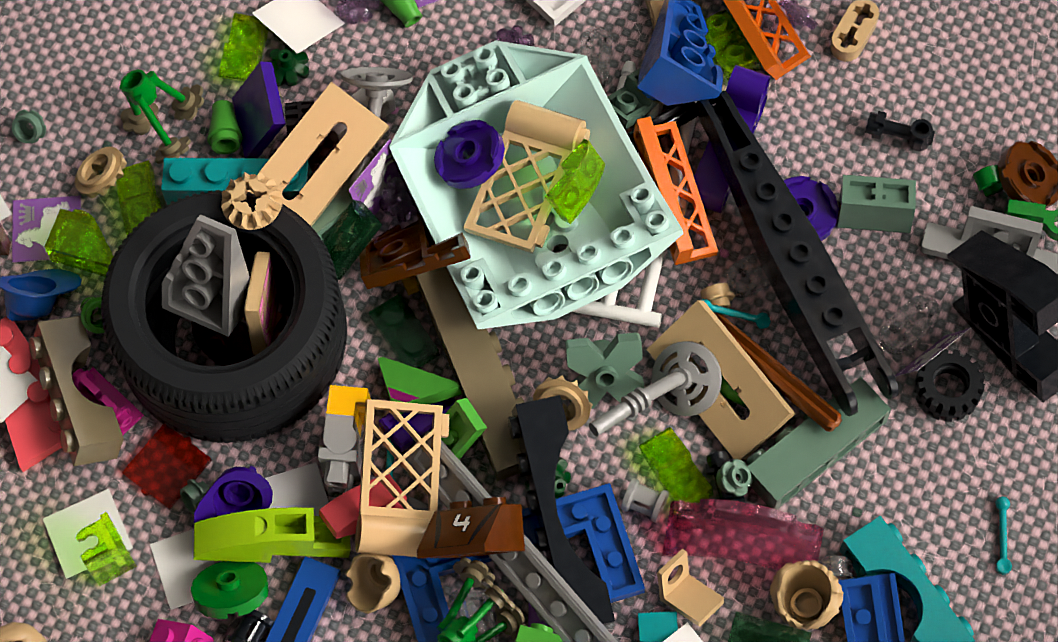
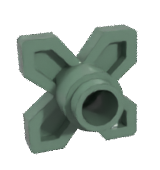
(606, 365)

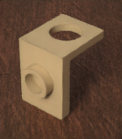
(687, 593)

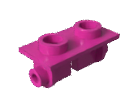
(100, 391)

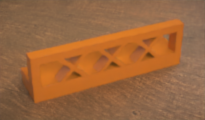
(759, 40)
(656, 162)

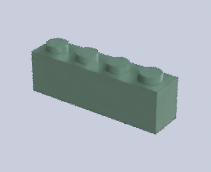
(810, 450)

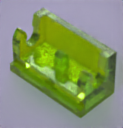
(110, 556)

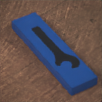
(304, 602)

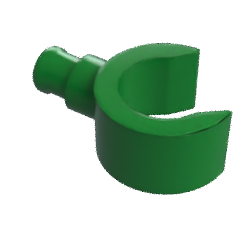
(988, 180)

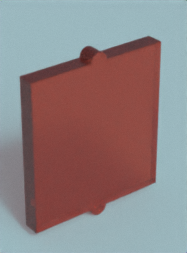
(166, 466)

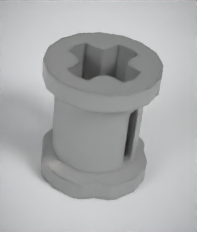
(645, 500)

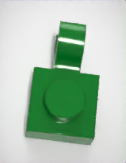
(1035, 212)

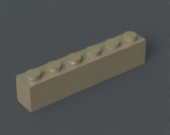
(475, 367)

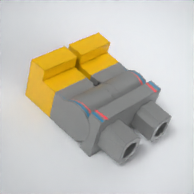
(342, 432)

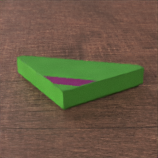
(415, 385)

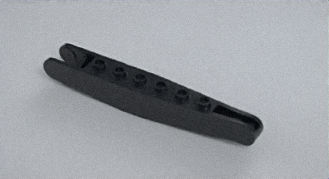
(793, 256)

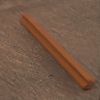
(786, 381)

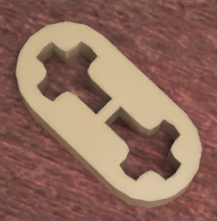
(848, 26)

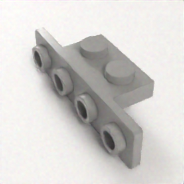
(1014, 231)

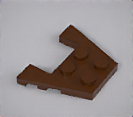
(408, 253)

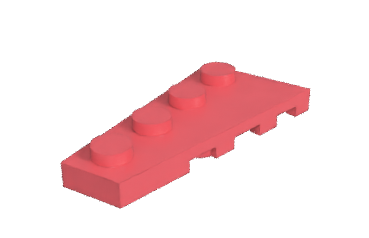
(31, 424)

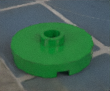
(229, 589)

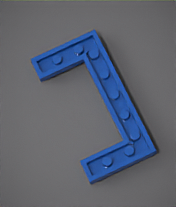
(585, 512)

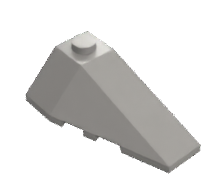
(208, 278)

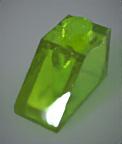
(78, 242)

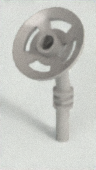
(376, 85)
(676, 382)

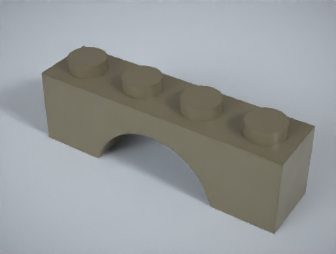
(87, 429)

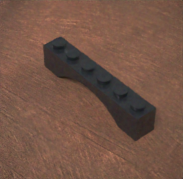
(541, 434)

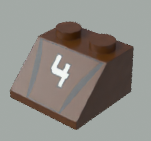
(474, 530)

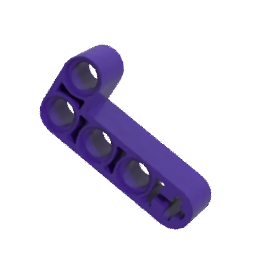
(749, 95)

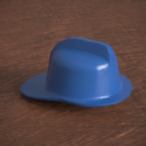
(35, 292)

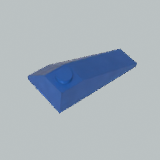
(678, 59)

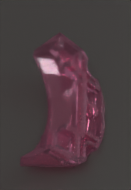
(740, 533)

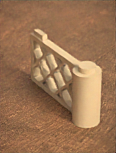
(548, 135)
(395, 529)

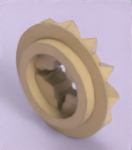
(105, 159)
(266, 206)
(579, 408)

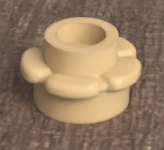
(718, 294)

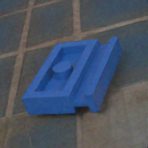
(872, 609)

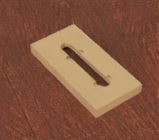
(362, 135)
(765, 403)

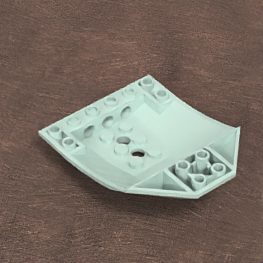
(607, 242)

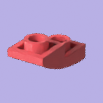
(343, 511)

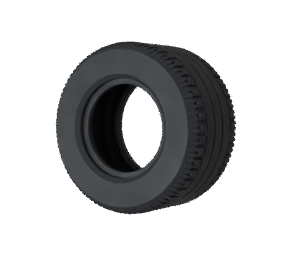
(239, 398)

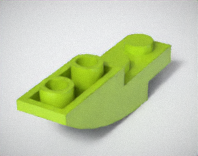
(264, 533)

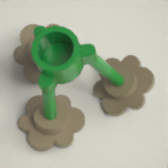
(141, 93)
(464, 629)

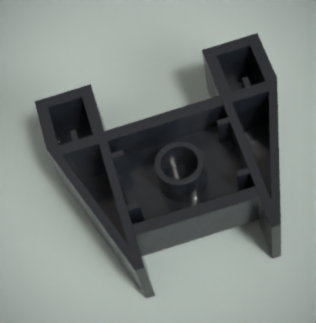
(1011, 306)

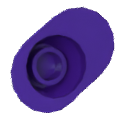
(235, 491)

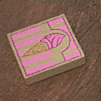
(261, 302)

